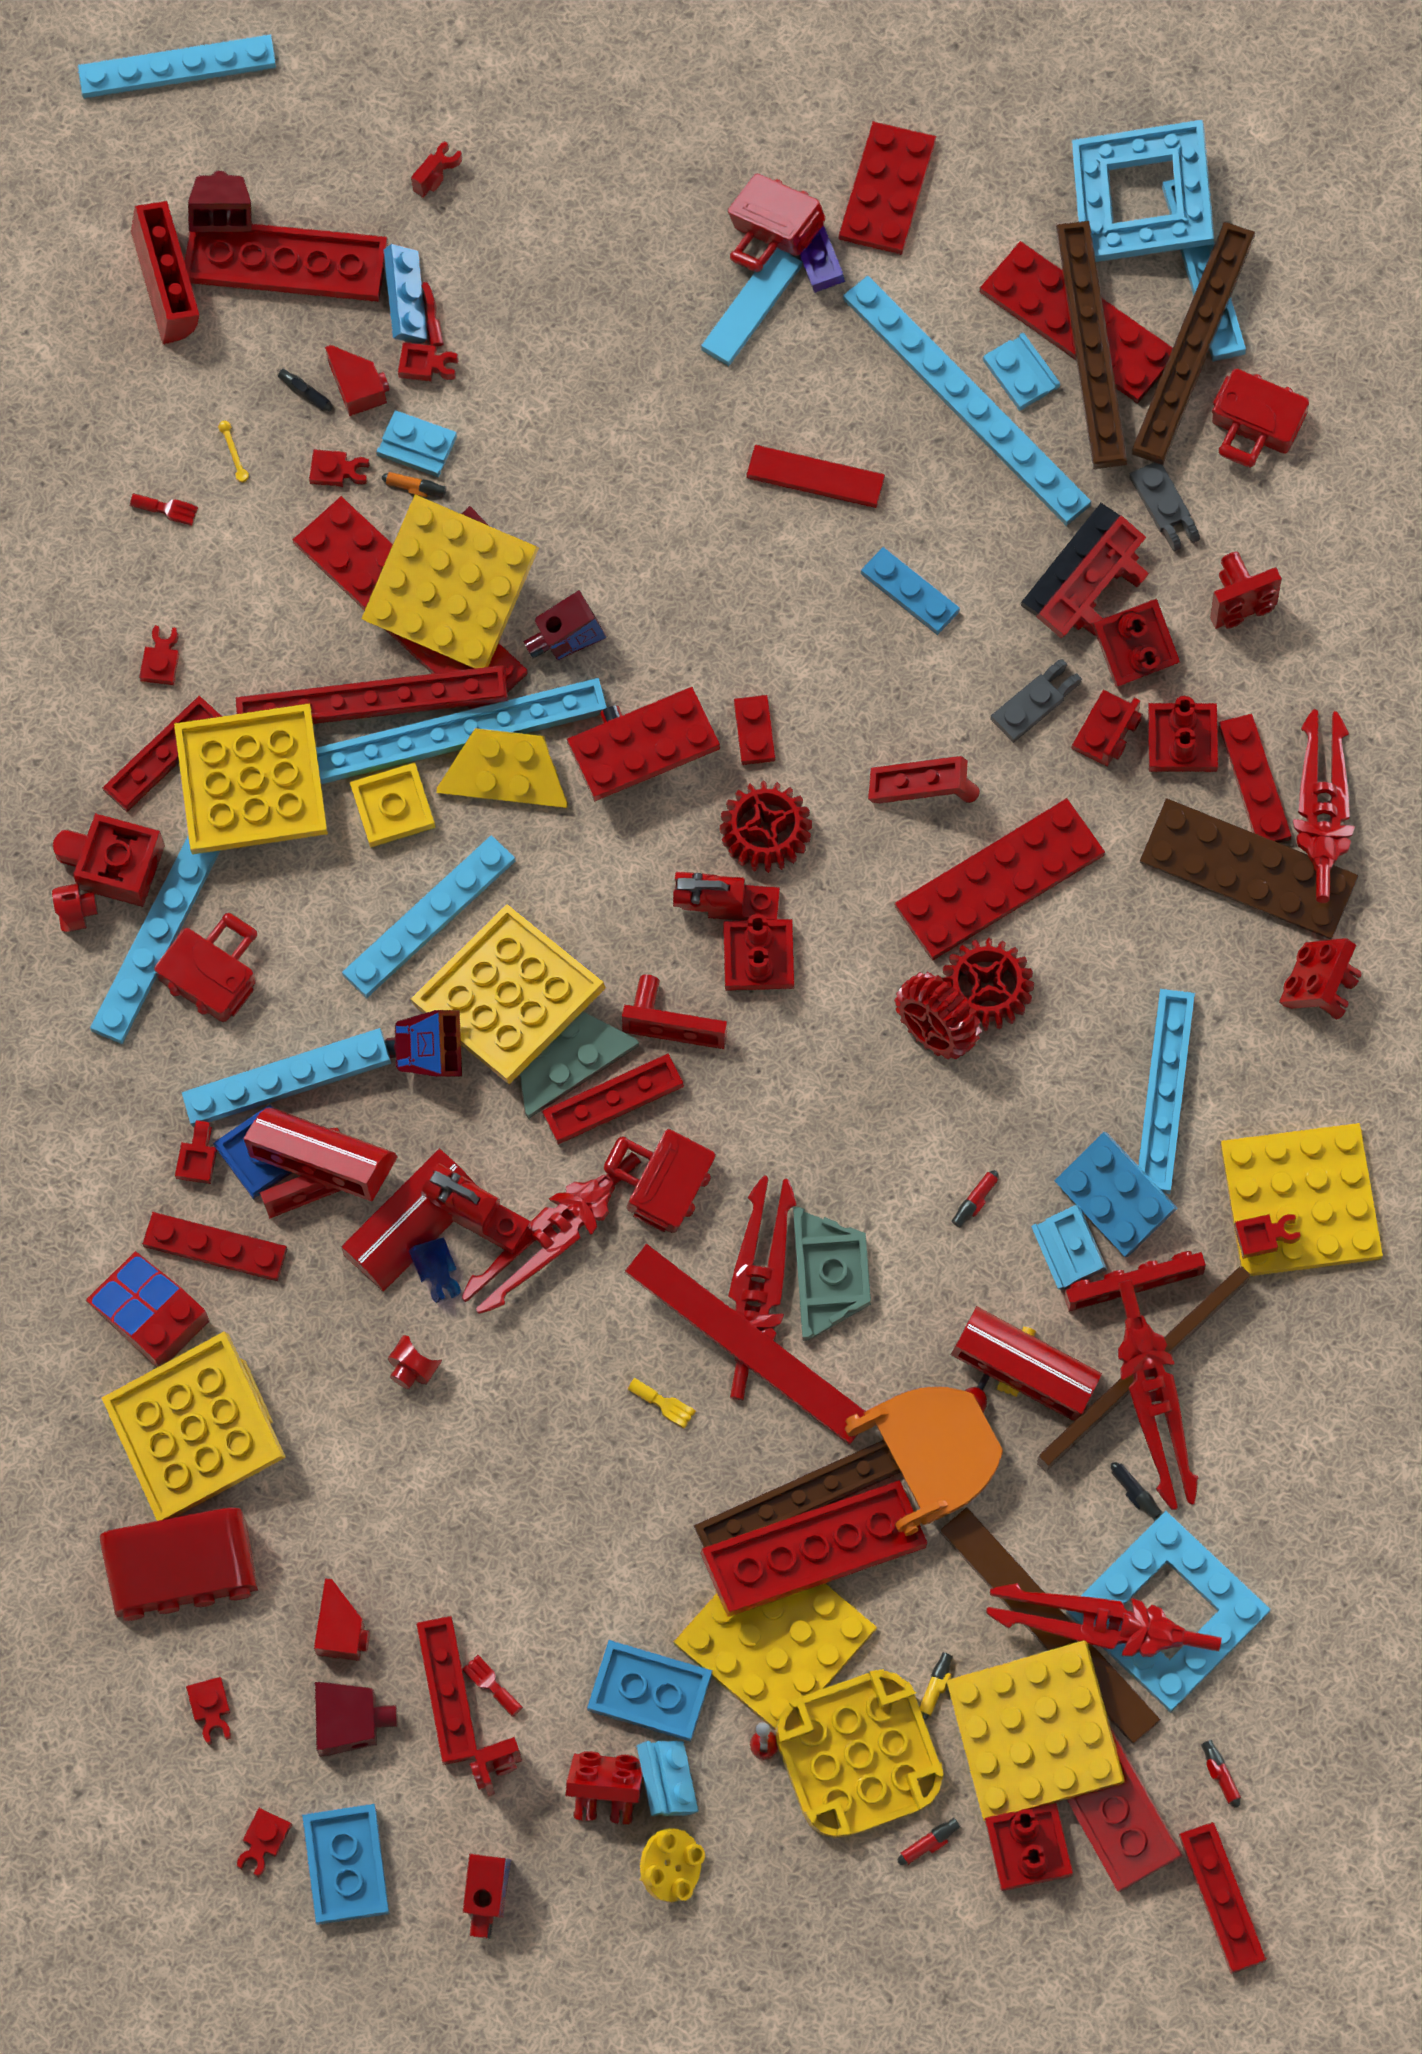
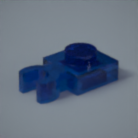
(435, 1264)

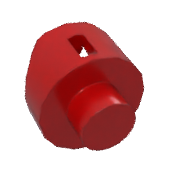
(73, 907)
(410, 1364)

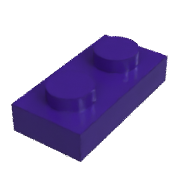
(821, 263)

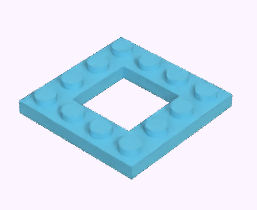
(1176, 142)
(1236, 1606)

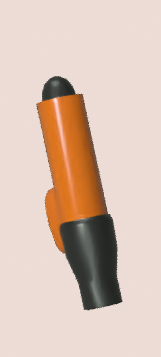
(414, 485)

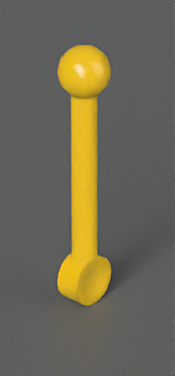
(241, 474)

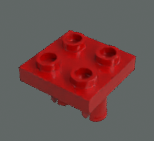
(1243, 593)
(1136, 642)
(1182, 736)
(758, 954)
(1318, 975)
(604, 1779)
(1028, 1847)

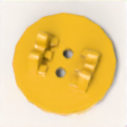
(677, 1850)

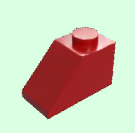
(357, 380)
(339, 1626)

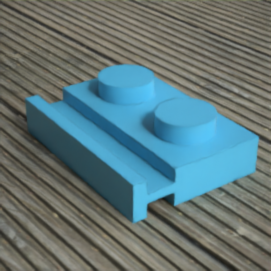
(1021, 371)
(416, 443)
(1069, 1247)
(667, 1778)

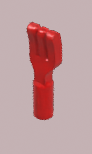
(433, 324)
(174, 510)
(485, 1678)

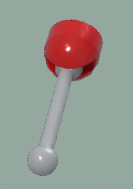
(763, 1740)

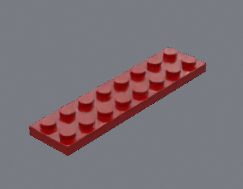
(354, 557)

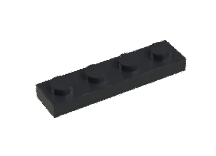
(1069, 558)

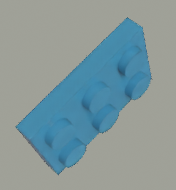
(1115, 1194)
(649, 1690)
(345, 1864)

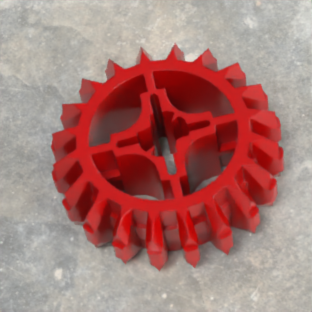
(737, 838)
(998, 993)
(938, 1015)

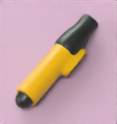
(936, 1685)

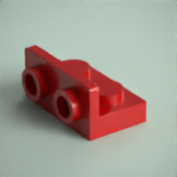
(1106, 727)
(497, 1757)

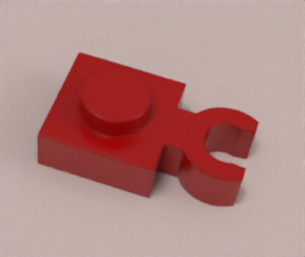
(421, 361)
(332, 467)
(160, 662)
(1260, 1236)
(208, 1703)
(264, 1836)

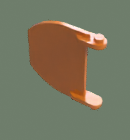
(938, 1446)

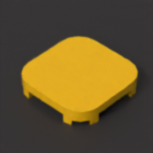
(858, 1754)

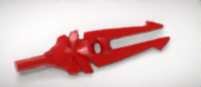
(1323, 839)
(576, 1207)
(767, 1292)
(1144, 1357)
(1141, 1630)

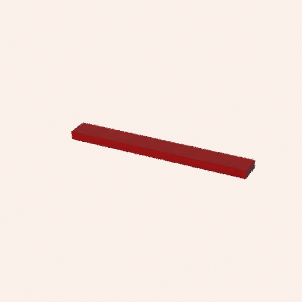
(389, 695)
(743, 1341)

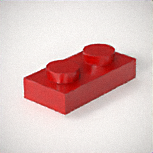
(754, 730)

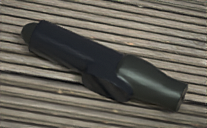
(298, 385)
(1135, 1491)

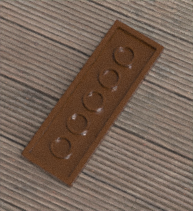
(1245, 868)

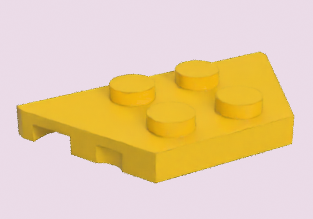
(505, 769)

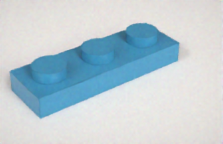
(405, 294)
(910, 590)

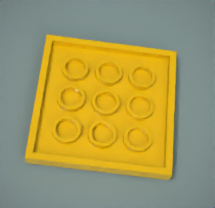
(450, 583)
(250, 779)
(511, 992)
(1318, 1179)
(193, 1427)
(777, 1648)
(1035, 1730)

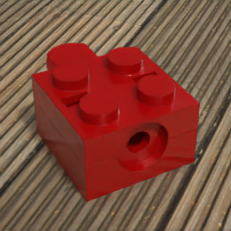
(113, 858)

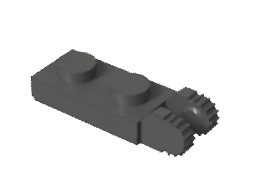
(1164, 503)
(1034, 702)

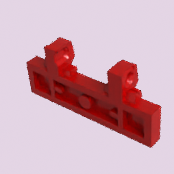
(1109, 558)

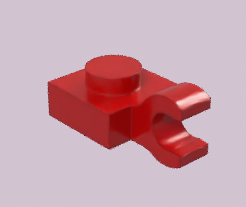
(430, 173)
(197, 1159)

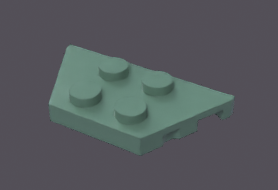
(571, 1060)
(830, 1272)

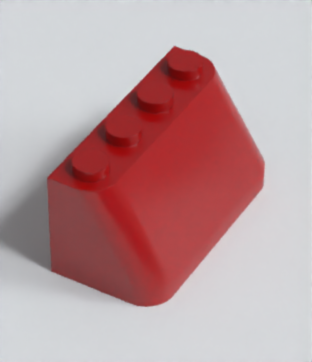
(178, 1562)

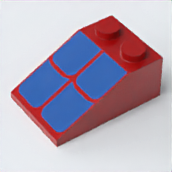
(148, 1309)

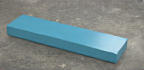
(751, 307)

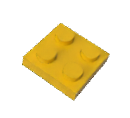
(392, 805)

